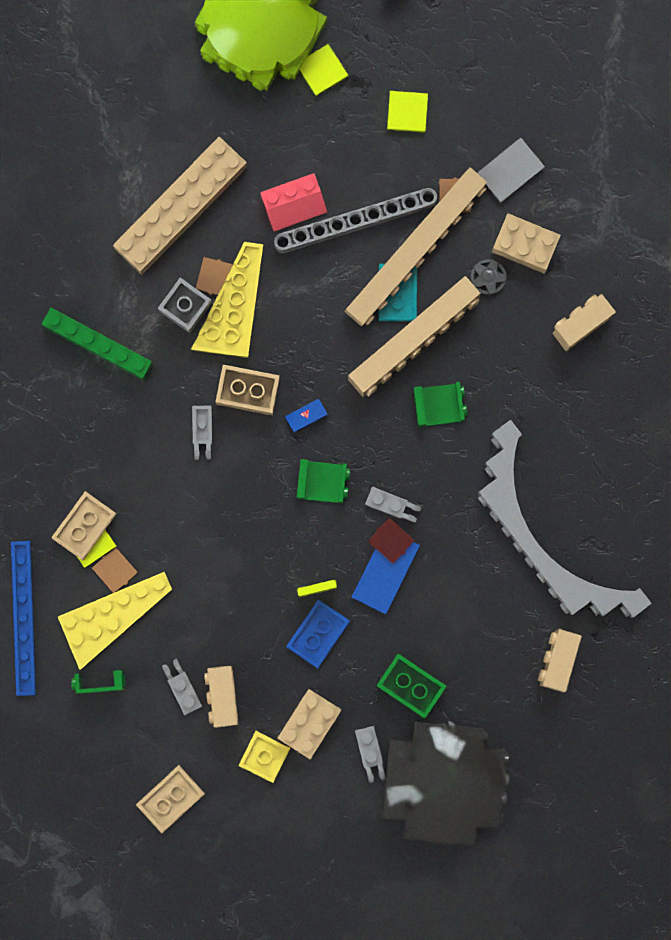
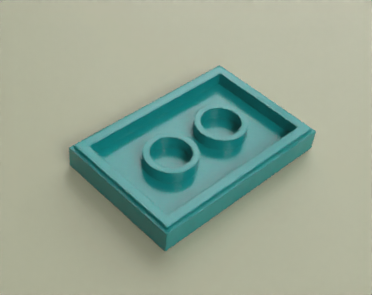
(403, 304)

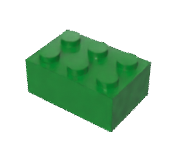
(411, 686)

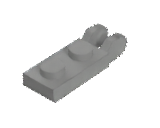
(202, 429)
(390, 504)
(182, 689)
(370, 751)

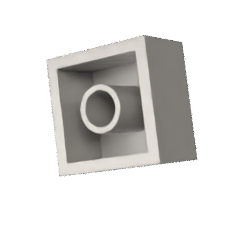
(185, 305)

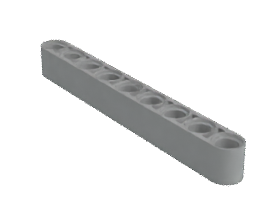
(348, 227)

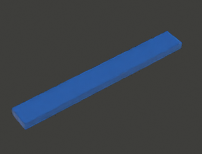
(23, 618)

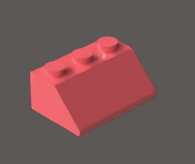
(293, 202)

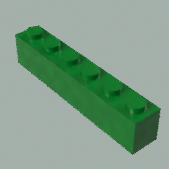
(97, 344)

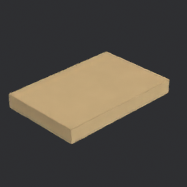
(84, 525)
(170, 799)

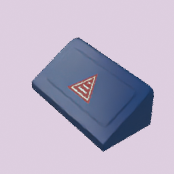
(306, 416)

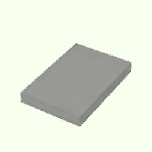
(511, 170)

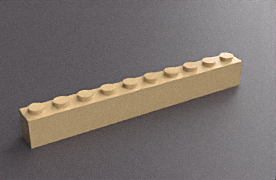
(414, 248)

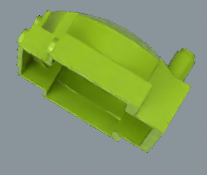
(259, 37)

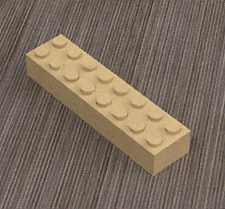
(180, 205)
(414, 336)

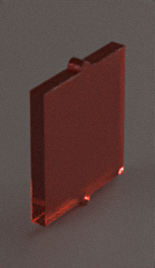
(391, 540)

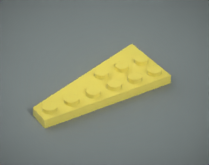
(232, 314)
(104, 620)

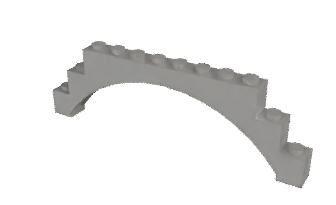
(504, 507)

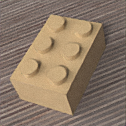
(526, 243)
(583, 321)
(247, 390)
(559, 660)
(221, 696)
(309, 724)

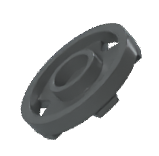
(488, 276)

